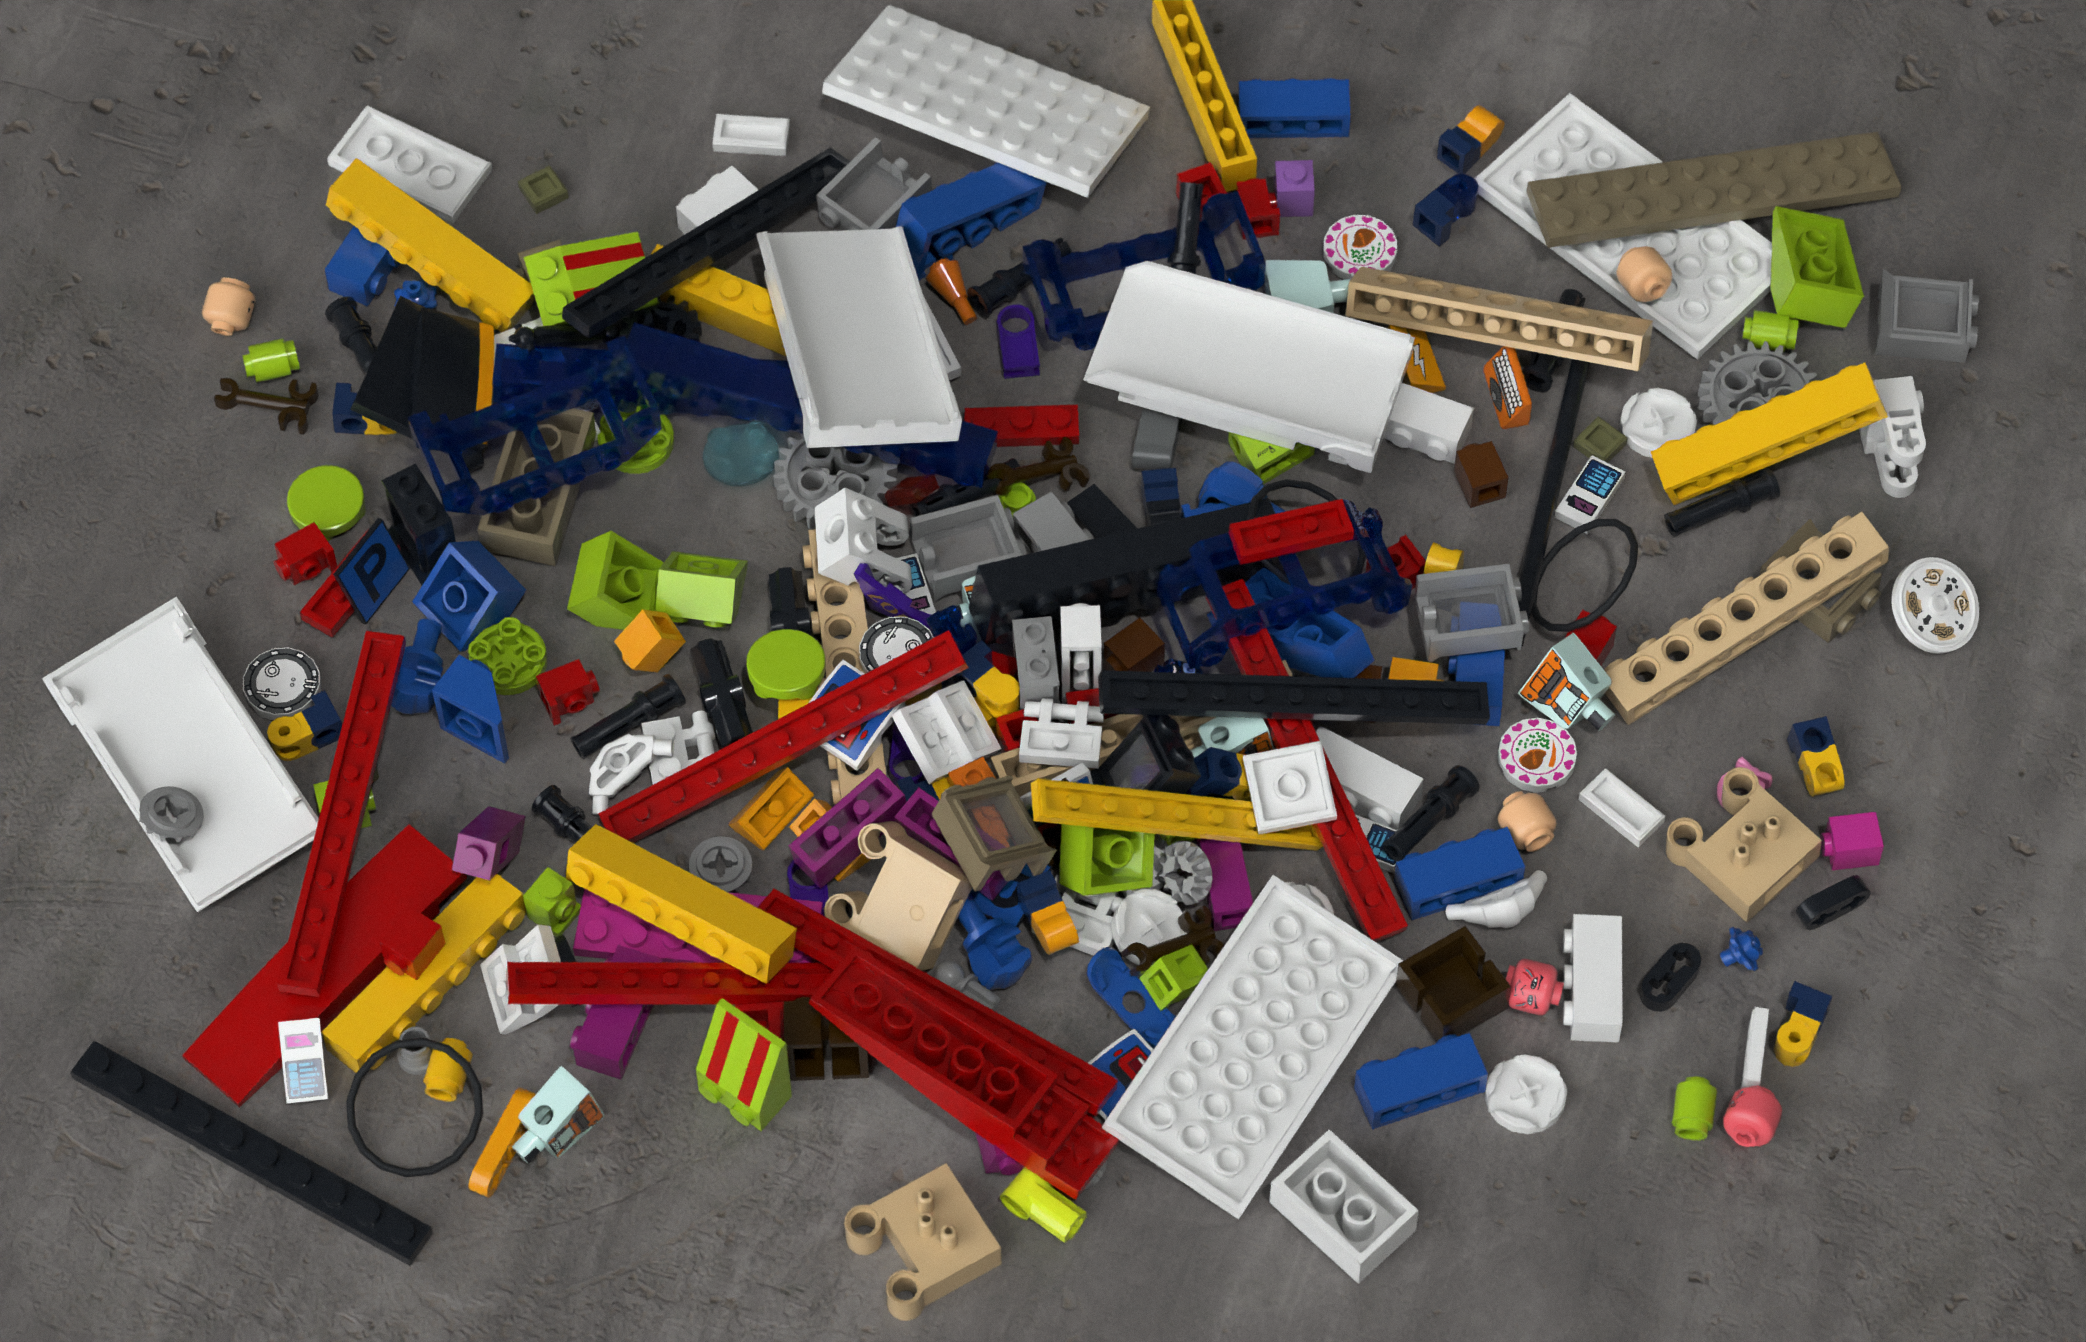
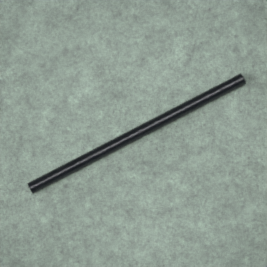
(1551, 484)

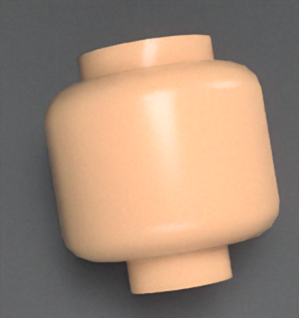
(1644, 274)
(228, 306)
(1528, 820)

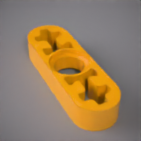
(498, 1150)

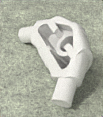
(621, 763)
(1501, 907)

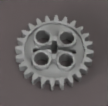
(1747, 372)
(828, 474)

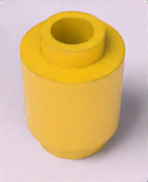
(444, 1075)

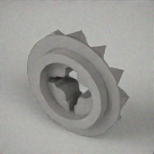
(180, 803)
(735, 857)
(1189, 858)

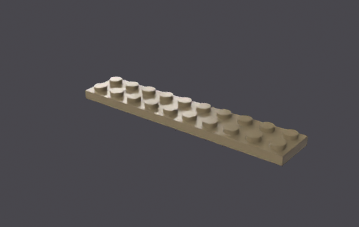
(1712, 189)

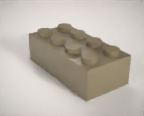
(537, 526)

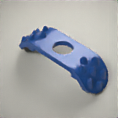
(1112, 981)

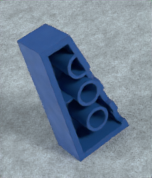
(966, 212)
(1315, 643)

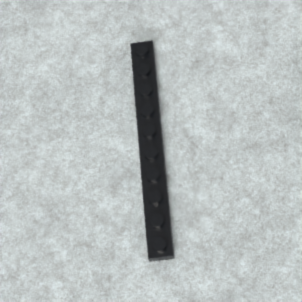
(702, 245)
(1293, 697)
(252, 1153)

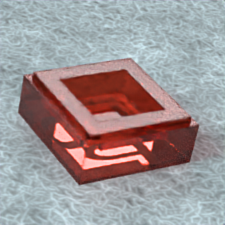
(911, 490)

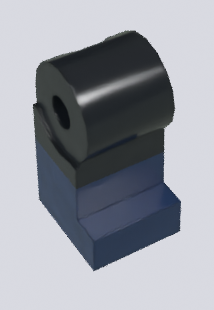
(1160, 495)

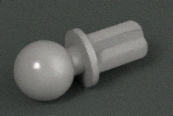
(954, 976)

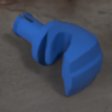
(1232, 485)
(419, 671)
(993, 948)

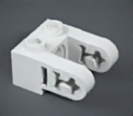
(1898, 437)
(849, 534)

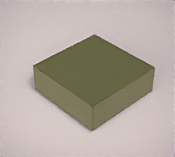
(543, 189)
(1600, 440)

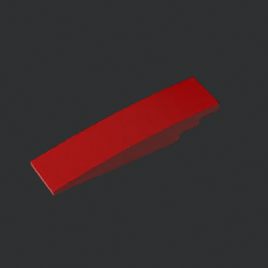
(243, 1041)
(966, 1071)

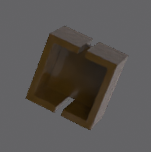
(1447, 985)
(805, 1036)

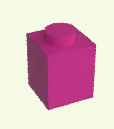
(1852, 841)

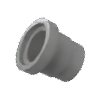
(417, 1061)

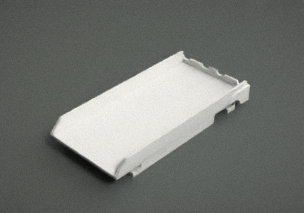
(858, 338)
(1250, 363)
(170, 718)

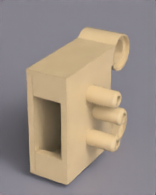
(1751, 853)
(911, 900)
(933, 1233)

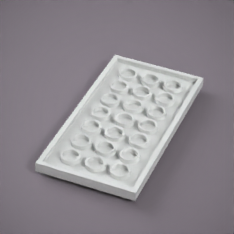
(987, 100)
(1714, 267)
(1254, 1046)

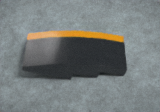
(451, 366)

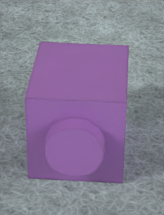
(1294, 188)

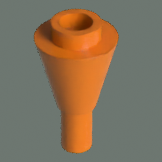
(947, 280)

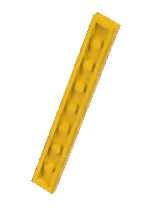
(1159, 814)

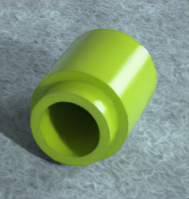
(1770, 328)
(271, 360)
(1694, 1108)

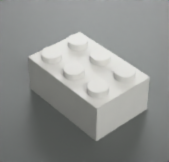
(1343, 1206)

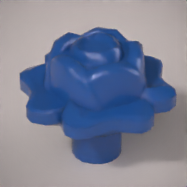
(418, 292)
(1743, 948)

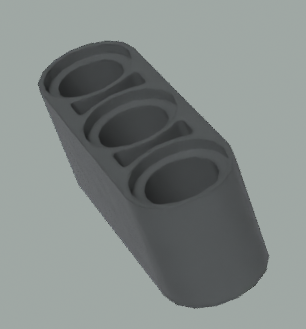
(1156, 440)

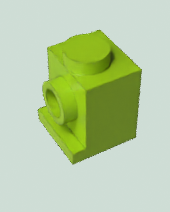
(552, 902)
(1174, 976)

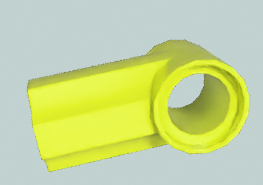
(1037, 1199)

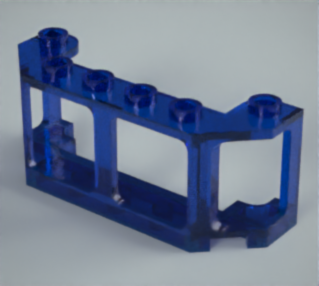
(1044, 261)
(524, 414)
(1382, 584)

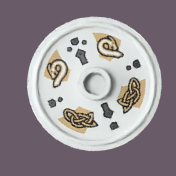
(1935, 605)

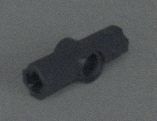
(788, 601)
(720, 691)

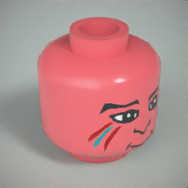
(1533, 986)
(1752, 1116)

